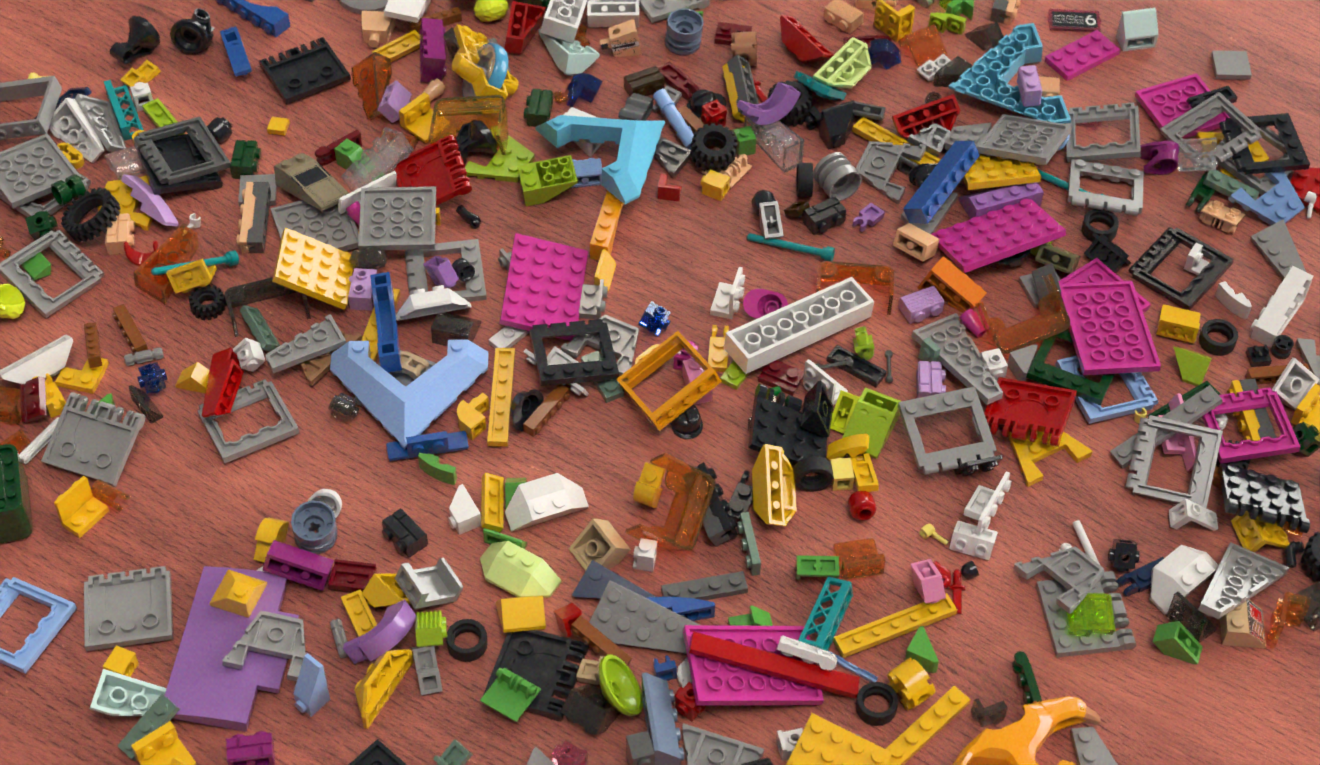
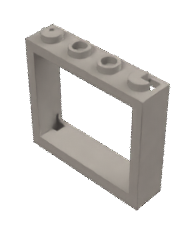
(25, 89)

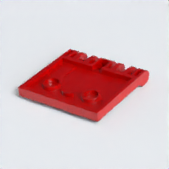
(437, 166)
(1032, 408)

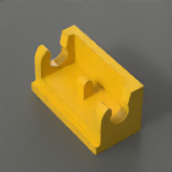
(54, 398)

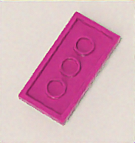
(1082, 55)

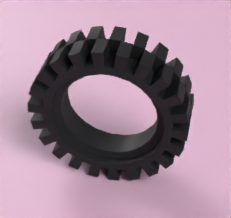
(98, 223)

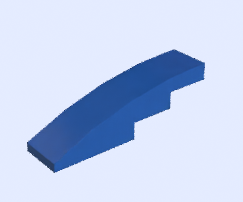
(688, 607)

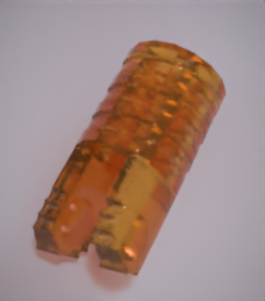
(108, 494)

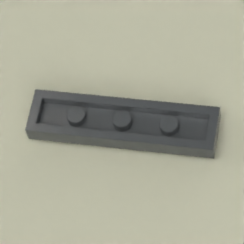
(708, 587)

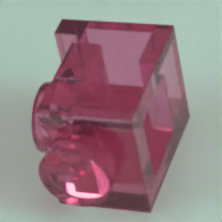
(575, 757)

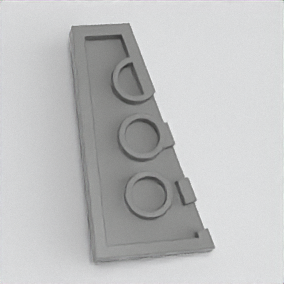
(103, 121)
(1278, 248)
(315, 342)

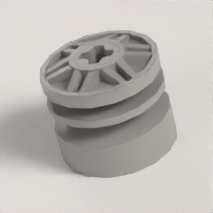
(837, 176)

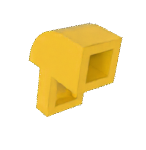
(471, 416)
(648, 488)
(268, 531)

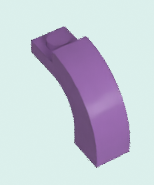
(774, 108)
(384, 636)

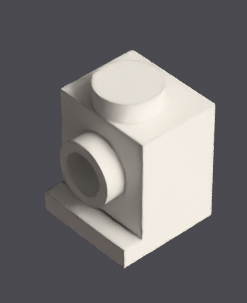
(140, 92)
(249, 354)
(645, 555)
(787, 741)

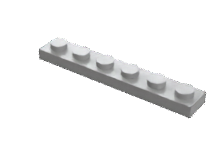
(1185, 412)

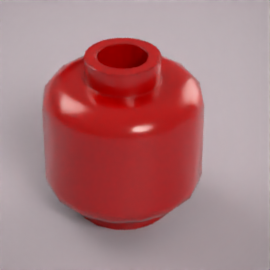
(862, 505)

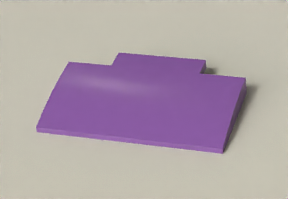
(199, 681)

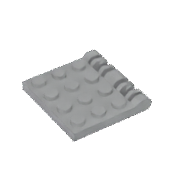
(93, 440)
(1073, 645)

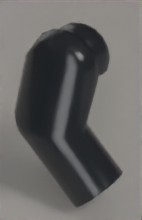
(469, 217)

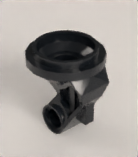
(193, 34)
(140, 43)
(475, 138)

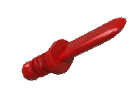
(759, 92)
(957, 589)

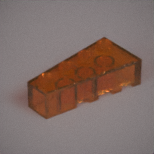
(176, 249)

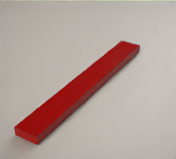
(774, 665)

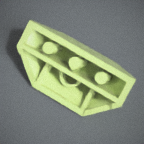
(846, 66)
(518, 571)

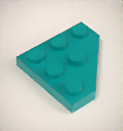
(820, 88)

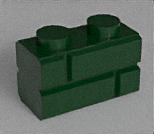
(539, 107)
(245, 158)

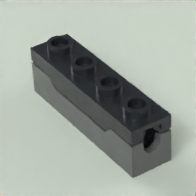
(717, 521)

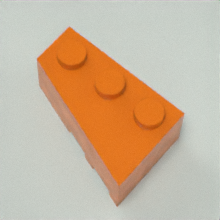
(953, 286)

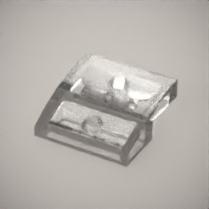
(1197, 154)
(124, 162)

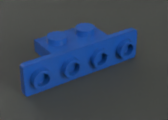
(428, 444)

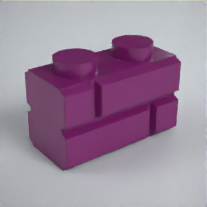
(251, 749)

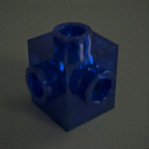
(655, 318)
(152, 378)

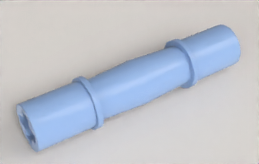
(674, 117)

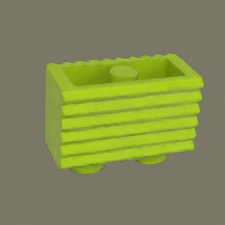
(430, 628)

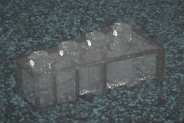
(778, 143)
(378, 160)

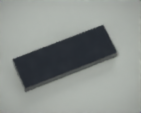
(860, 368)

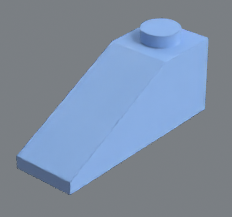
(311, 687)

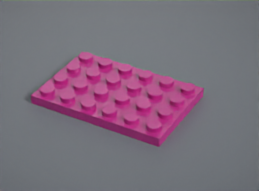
(998, 235)
(543, 284)
(1109, 328)
(731, 685)

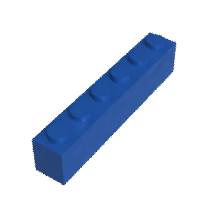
(941, 182)

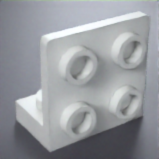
(727, 297)
(813, 373)

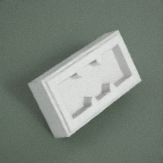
(507, 337)

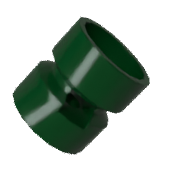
(66, 190)

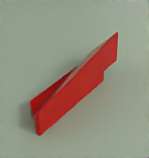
(222, 383)

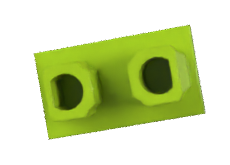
(863, 343)

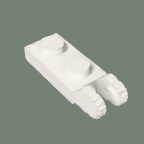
(807, 653)

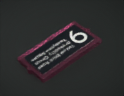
(1074, 20)

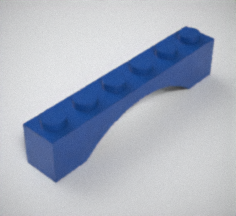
(269, 18)
(386, 322)

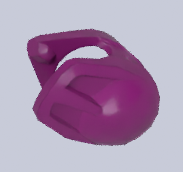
(1160, 152)

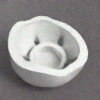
(330, 498)

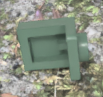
(929, 351)
(454, 755)

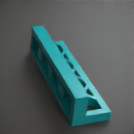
(120, 113)
(835, 613)

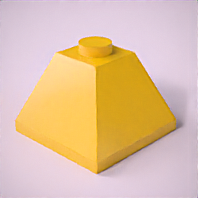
(384, 591)
(238, 593)

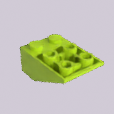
(546, 179)
(875, 416)

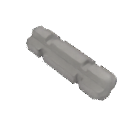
(143, 356)
(339, 636)

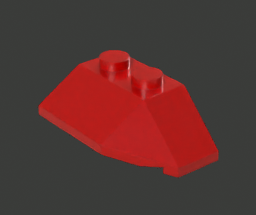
(802, 42)
(941, 111)

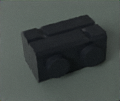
(824, 215)
(404, 532)

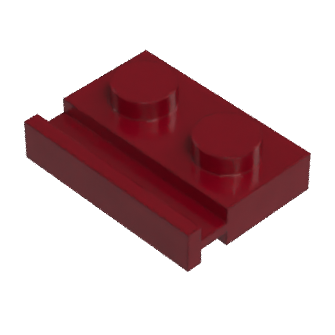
(725, 30)
(781, 375)
(33, 400)
(350, 575)

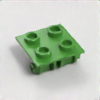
(510, 694)

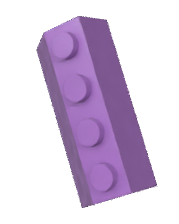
(998, 197)

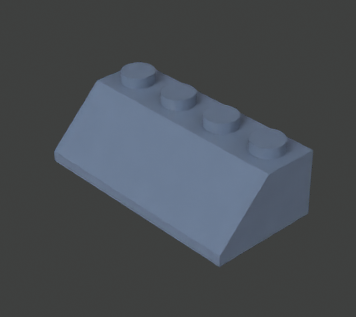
(661, 720)

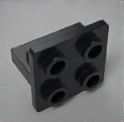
(1107, 253)

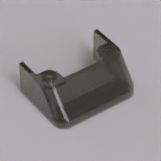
(256, 292)

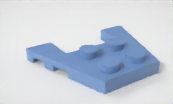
(1276, 204)

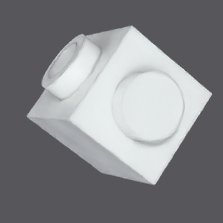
(995, 362)

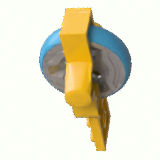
(482, 65)

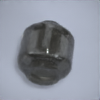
(343, 407)

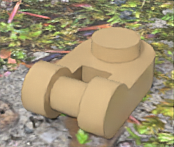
(408, 360)

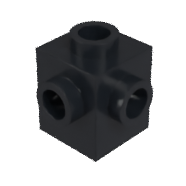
(1123, 547)

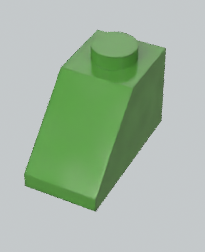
(745, 140)
(347, 153)
(1177, 642)

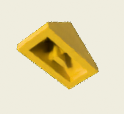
(193, 378)

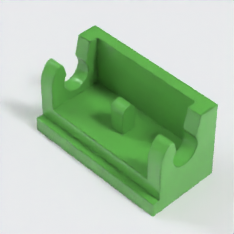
(817, 566)

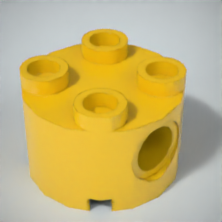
(910, 683)

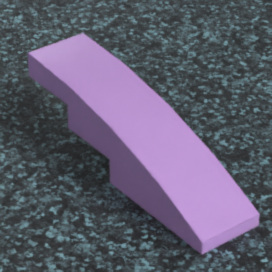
(151, 204)

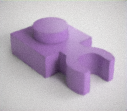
(869, 215)

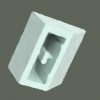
(1138, 29)

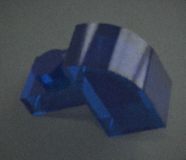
(884, 52)
(583, 86)

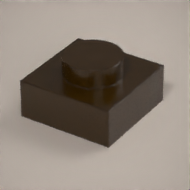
(796, 209)

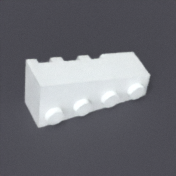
(1281, 307)

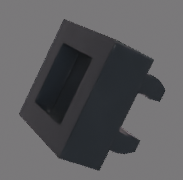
(814, 118)
(1258, 356)

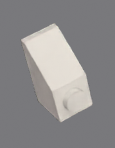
(463, 512)

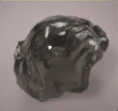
(368, 258)

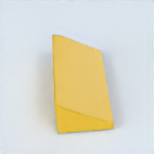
(605, 269)

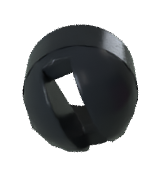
(969, 570)

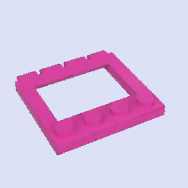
(1265, 446)

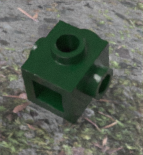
(41, 224)
(1307, 437)

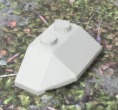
(431, 302)
(45, 360)
(543, 501)
(1180, 572)

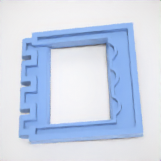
(1136, 384)
(47, 628)

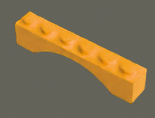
(606, 226)

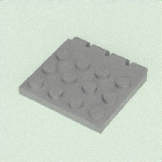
(128, 608)

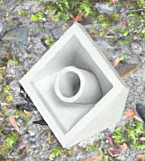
(1294, 383)

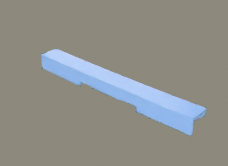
(853, 668)

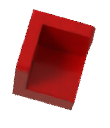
(668, 191)
(566, 617)

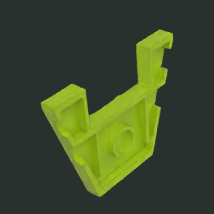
(503, 166)

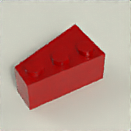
(522, 26)

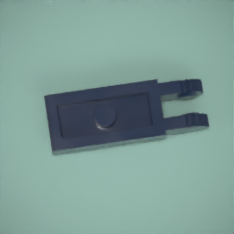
(1139, 578)

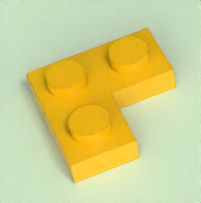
(82, 380)

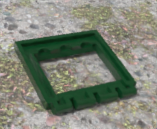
(1056, 377)

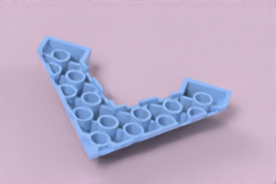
(410, 408)

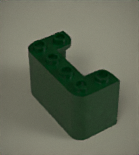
(14, 497)

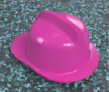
(762, 302)

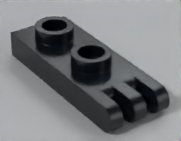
(1226, 91)

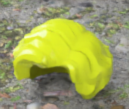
(490, 9)
(11, 302)

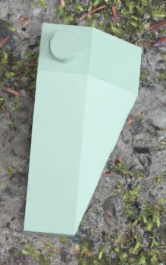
(569, 56)
(124, 695)

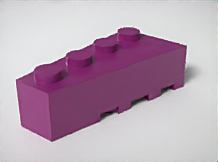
(432, 50)

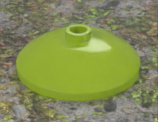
(620, 685)

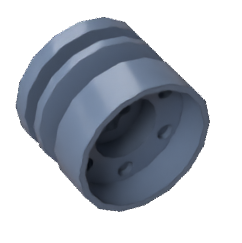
(684, 31)
(311, 517)

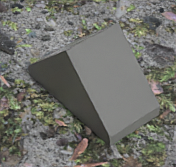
(770, 220)
(1021, 360)

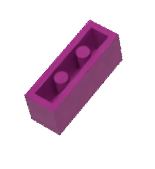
(298, 565)

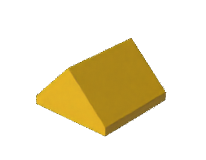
(521, 613)

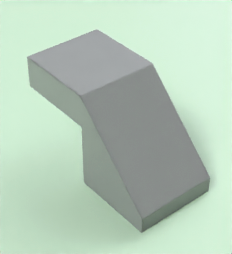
(427, 670)

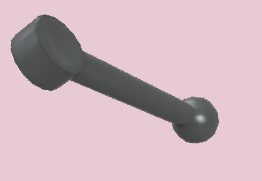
(888, 354)
(849, 362)

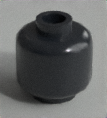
(220, 129)
(761, 197)

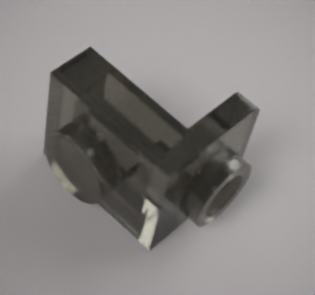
(988, 715)

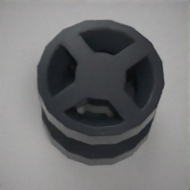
(463, 269)
(1282, 347)

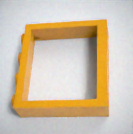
(684, 398)

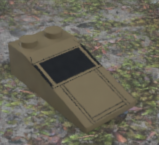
(308, 181)

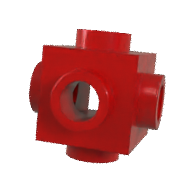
(714, 113)
(686, 703)

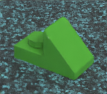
(960, 7)
(756, 617)

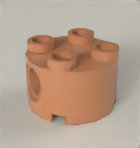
(745, 46)

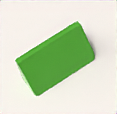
(37, 266)
(494, 537)

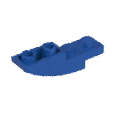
(236, 51)

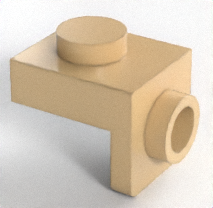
(589, 671)

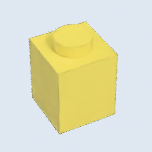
(842, 474)

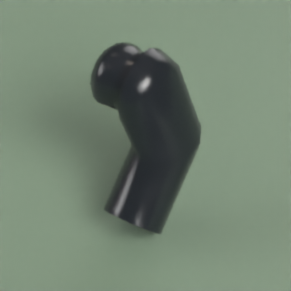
(1290, 552)

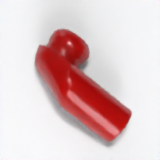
(946, 574)

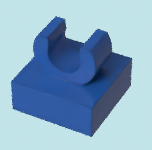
(665, 671)

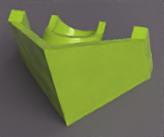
(1192, 365)

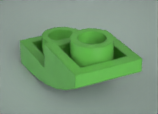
(443, 472)

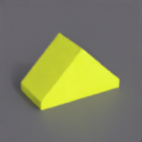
(843, 411)

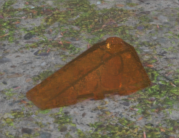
(371, 79)

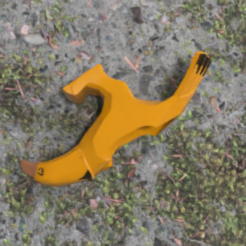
(1022, 740)

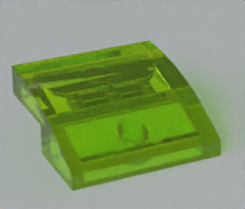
(1092, 616)

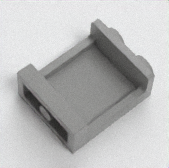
(429, 585)

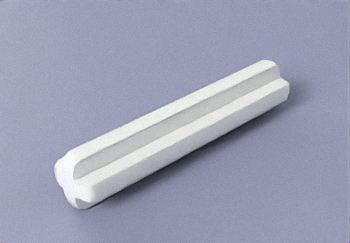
(38, 443)

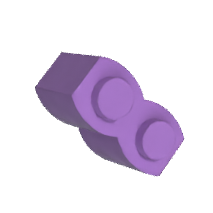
(441, 271)

